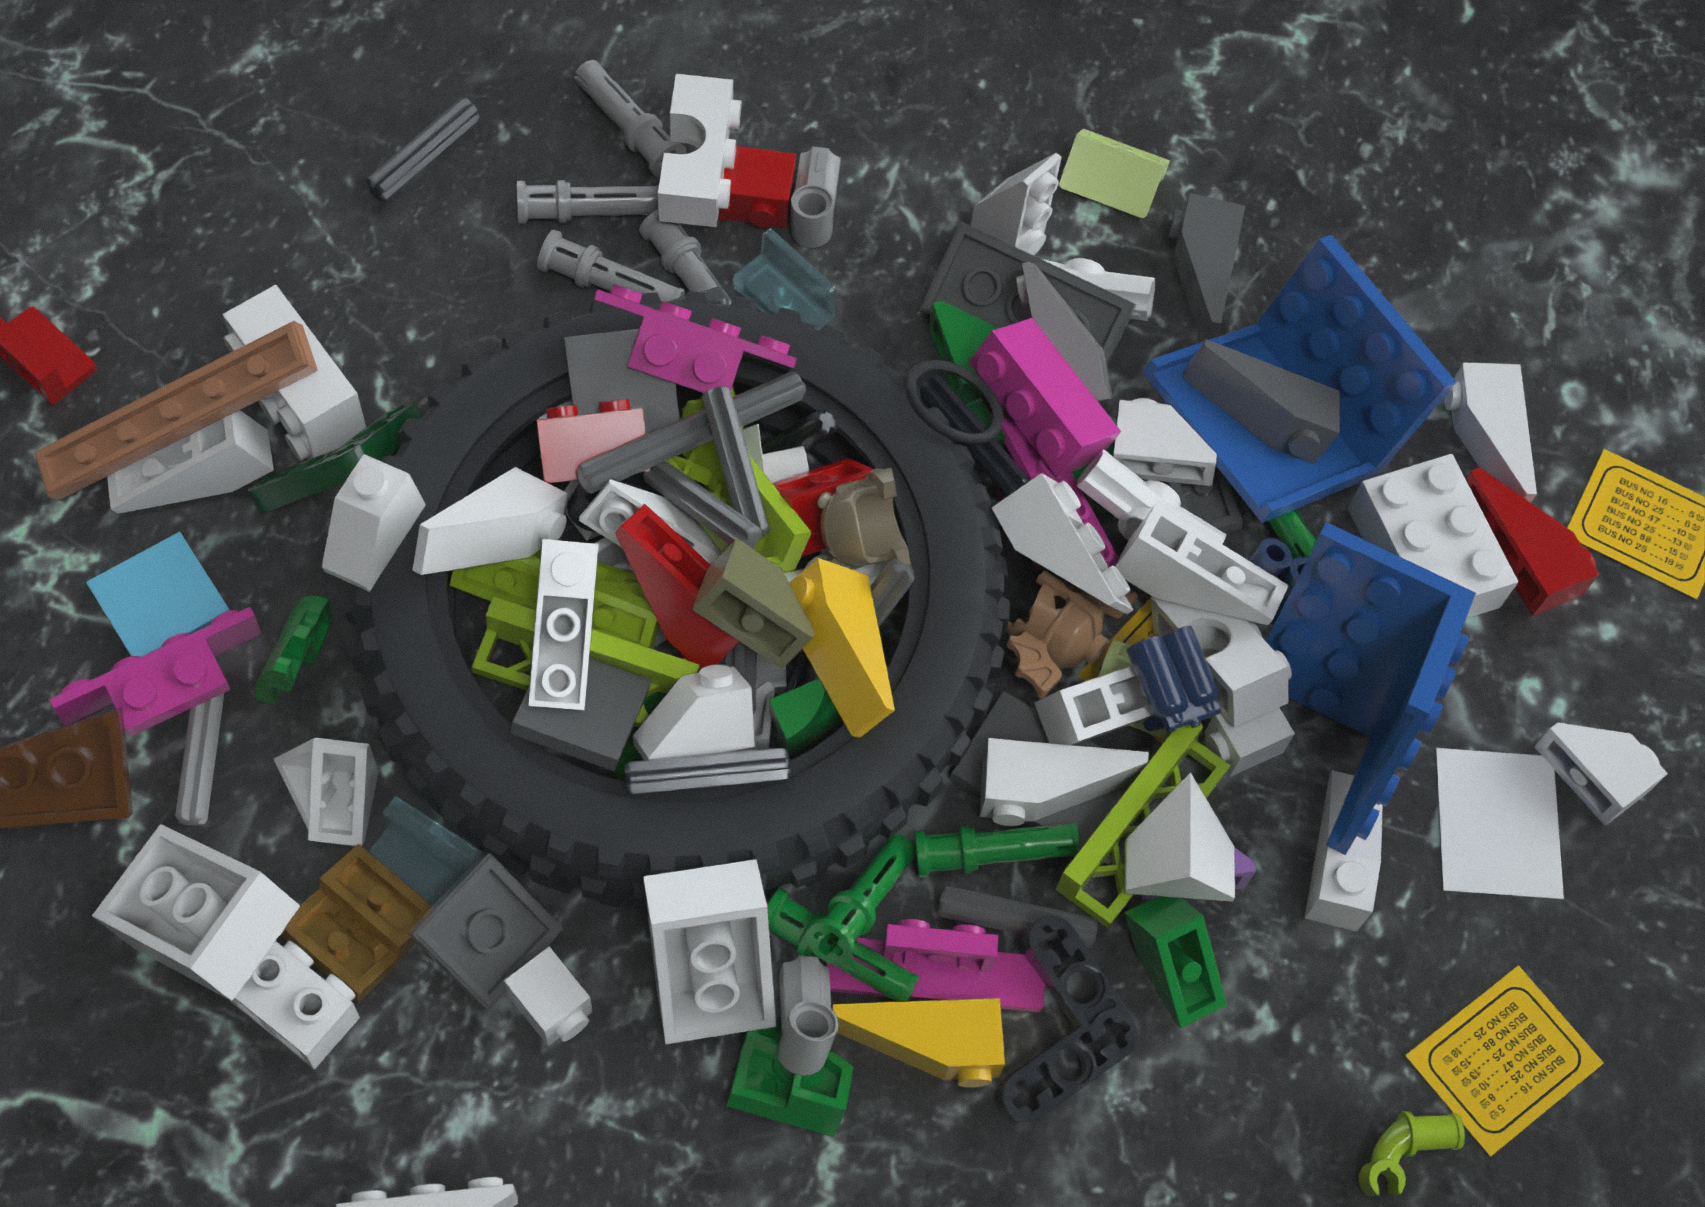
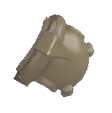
(861, 522)

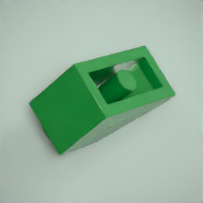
(957, 340)
(1177, 957)

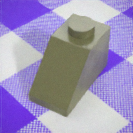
(754, 604)

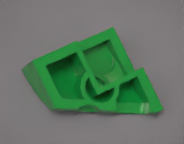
(297, 643)
(803, 716)
(773, 1092)

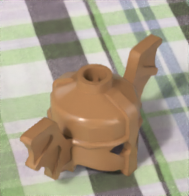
(1059, 632)

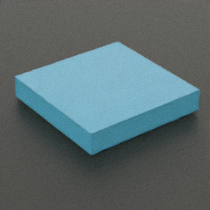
(157, 596)

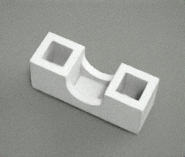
(693, 182)
(1243, 664)

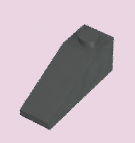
(1205, 256)
(1268, 400)

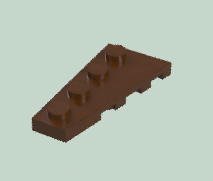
(67, 774)

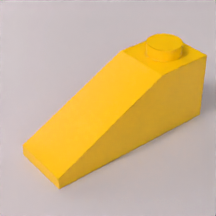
(845, 643)
(939, 1037)

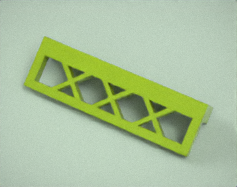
(787, 531)
(618, 598)
(517, 625)
(1125, 813)

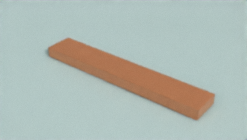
(176, 410)

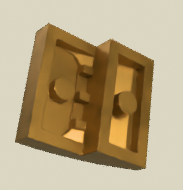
(357, 921)

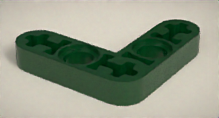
(335, 466)

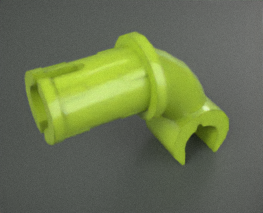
(1406, 1138)

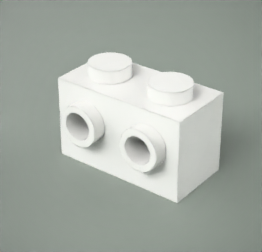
(297, 1003)

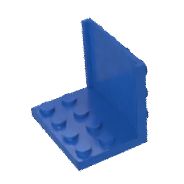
(1336, 332)
(1373, 653)

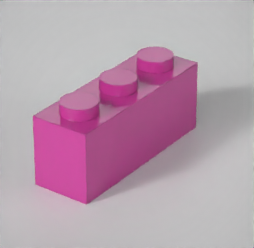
(1044, 396)

